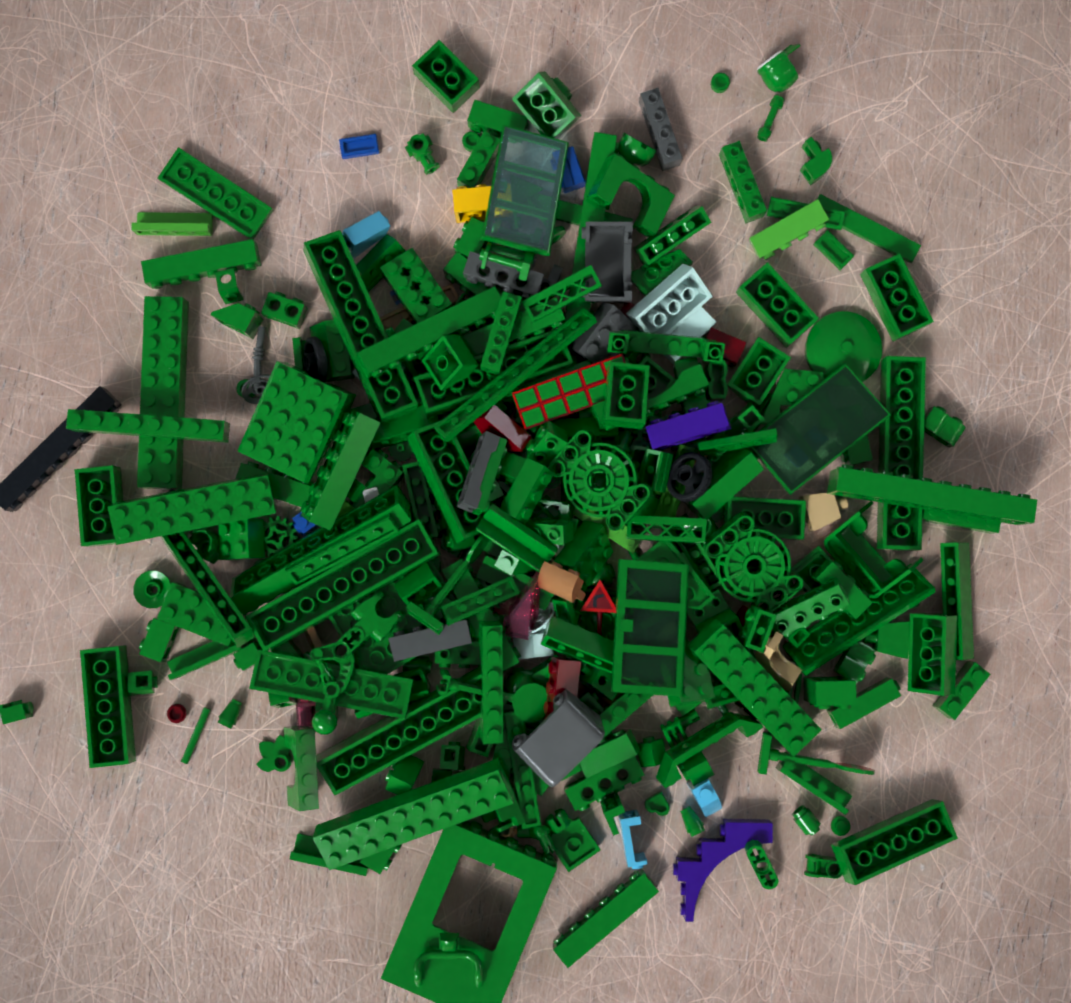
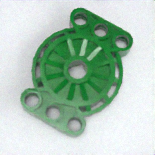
(582, 482)
(742, 548)

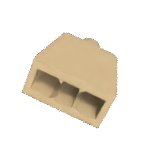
(822, 509)

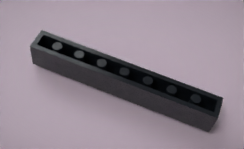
(51, 454)

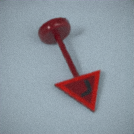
(599, 602)

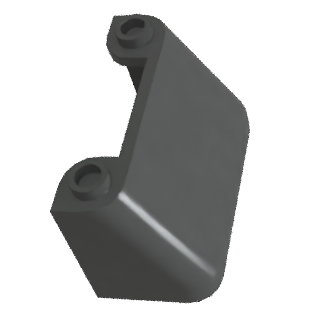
(610, 256)
(560, 739)

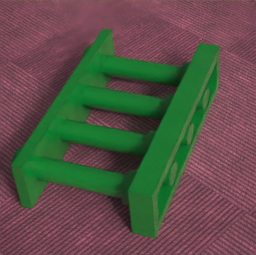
(523, 266)

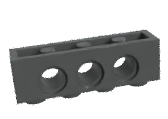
(660, 129)
(472, 275)

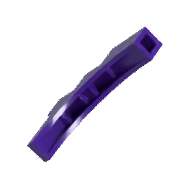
(712, 852)

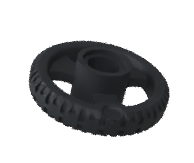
(315, 359)
(690, 476)

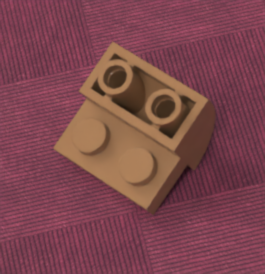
(561, 582)

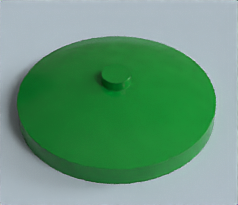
(842, 340)

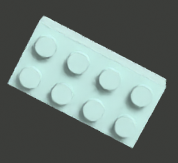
(670, 302)

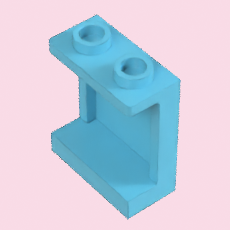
(628, 819)

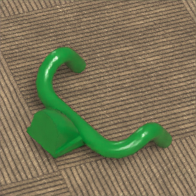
(448, 950)

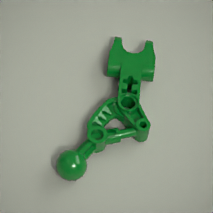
(367, 624)

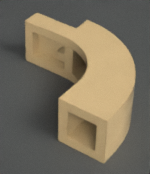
(776, 664)

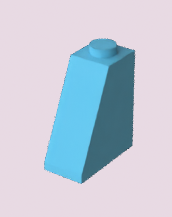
(365, 233)
(705, 797)

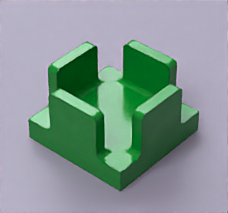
(507, 817)

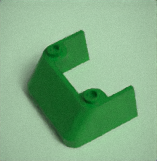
(862, 560)

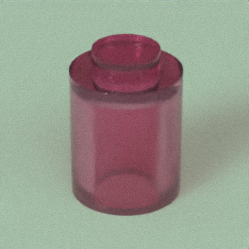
(304, 712)

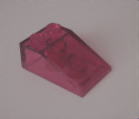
(524, 611)

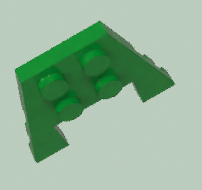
(789, 389)

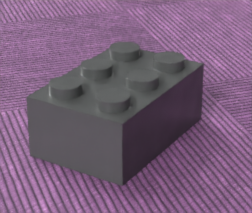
(594, 342)

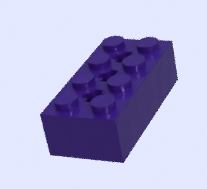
(688, 427)

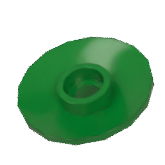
(143, 589)

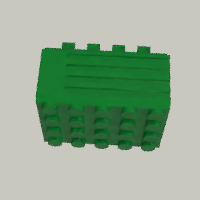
(295, 422)

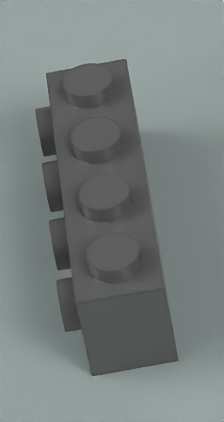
(426, 641)

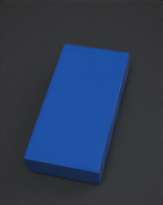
(359, 146)

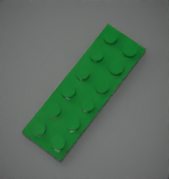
(215, 194)

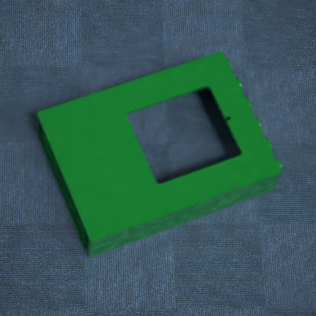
(455, 978)

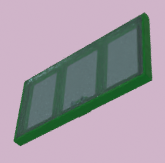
(525, 191)

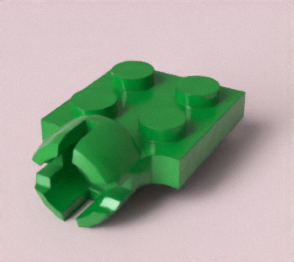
(571, 839)

